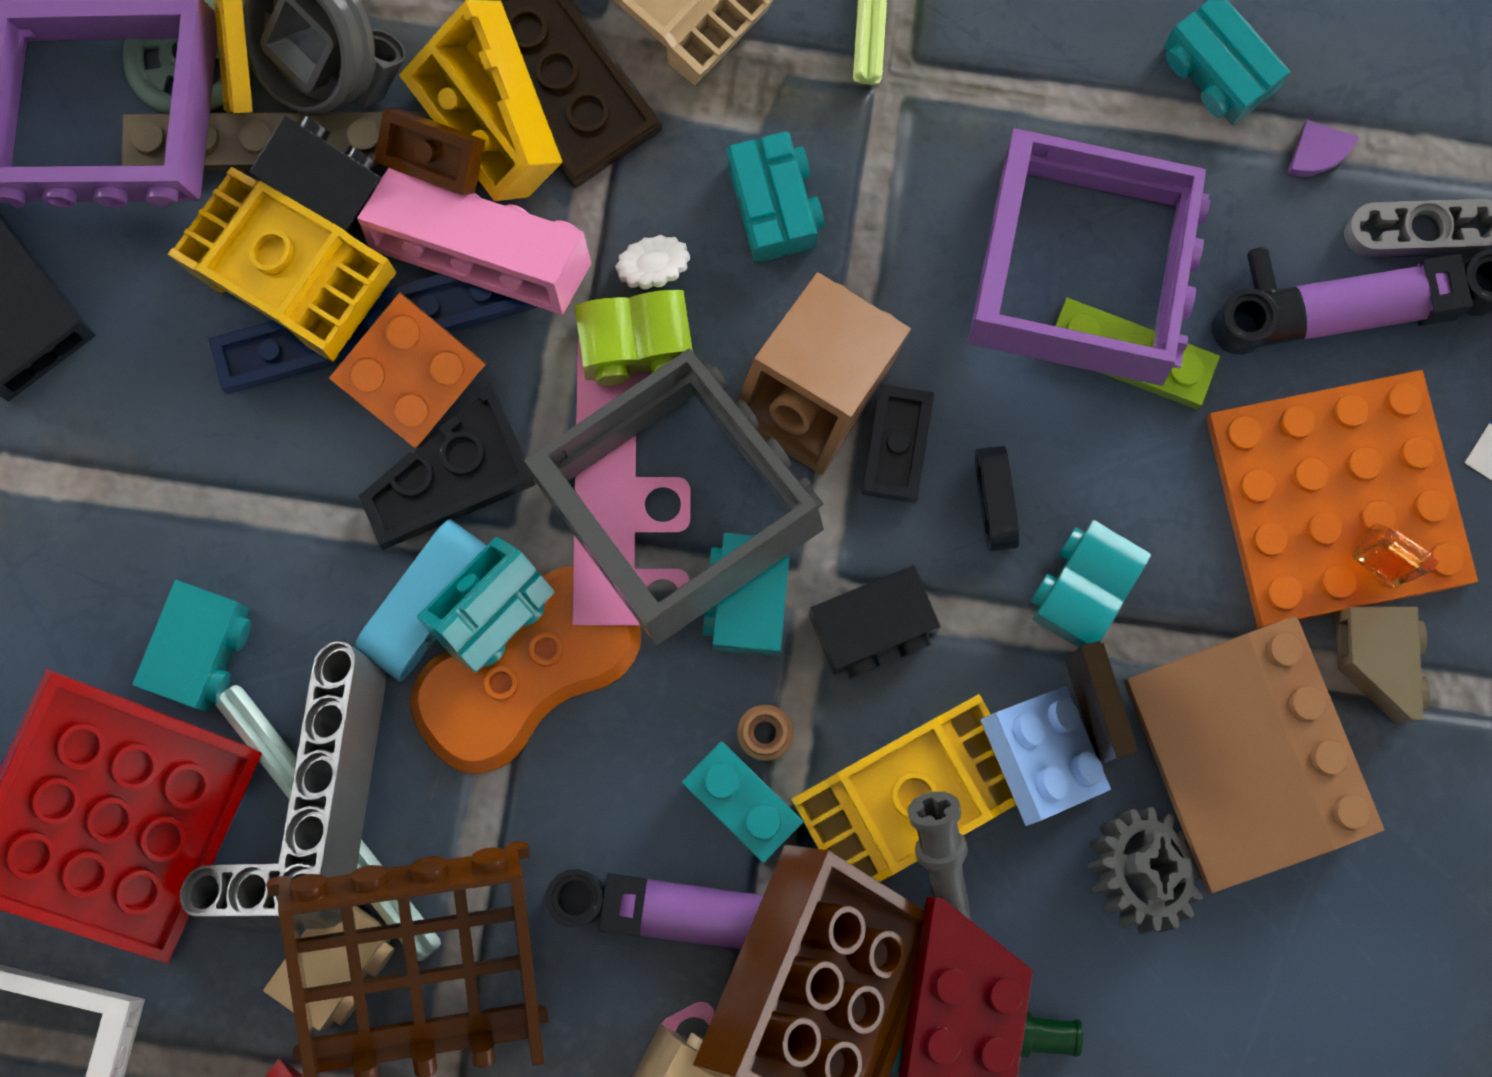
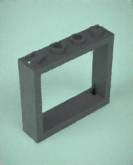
(622, 420)

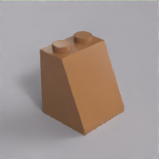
(821, 370)

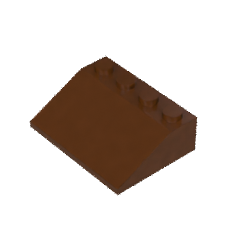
(818, 976)

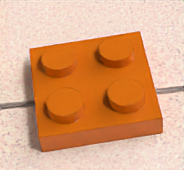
(407, 370)

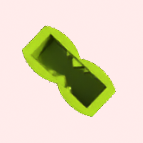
(631, 334)

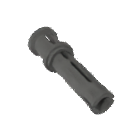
(941, 846)

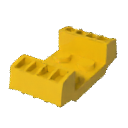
(283, 262)
(866, 805)

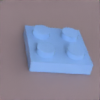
(1045, 755)

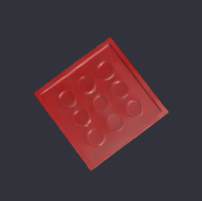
(112, 814)

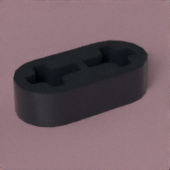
(997, 498)

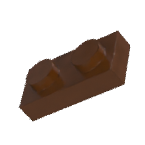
(429, 151)

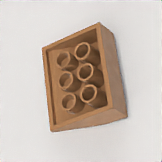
(1253, 755)

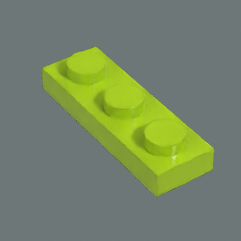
(1183, 385)

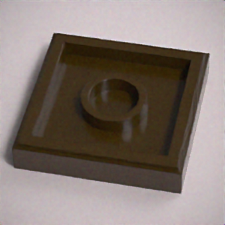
(1100, 702)

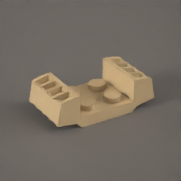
(696, 30)

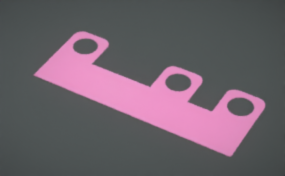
(618, 504)

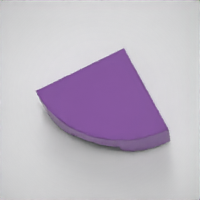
(1319, 149)

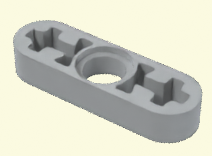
(1387, 213)

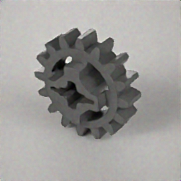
(1145, 871)

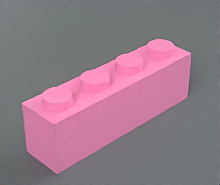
(476, 241)

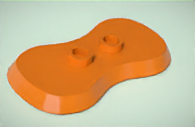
(490, 715)

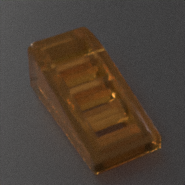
(1393, 556)

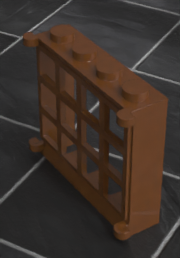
(421, 1037)

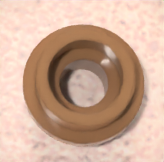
(770, 715)

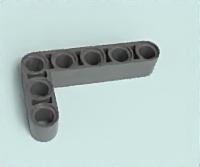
(324, 801)

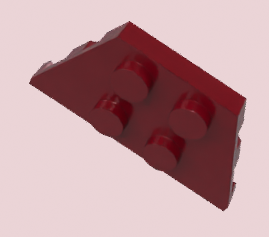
(964, 1001)

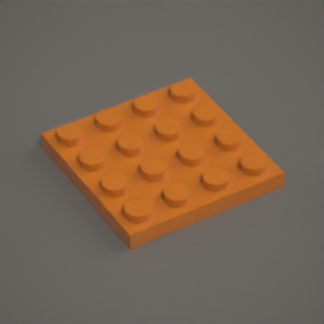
(1315, 475)

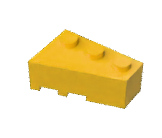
(480, 85)

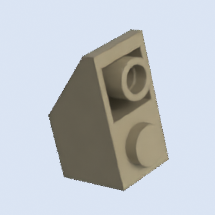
(1382, 658)

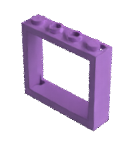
(189, 111)
(1114, 173)

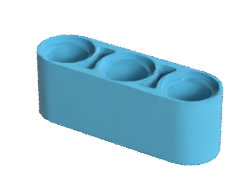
(394, 634)

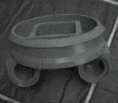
(353, 66)

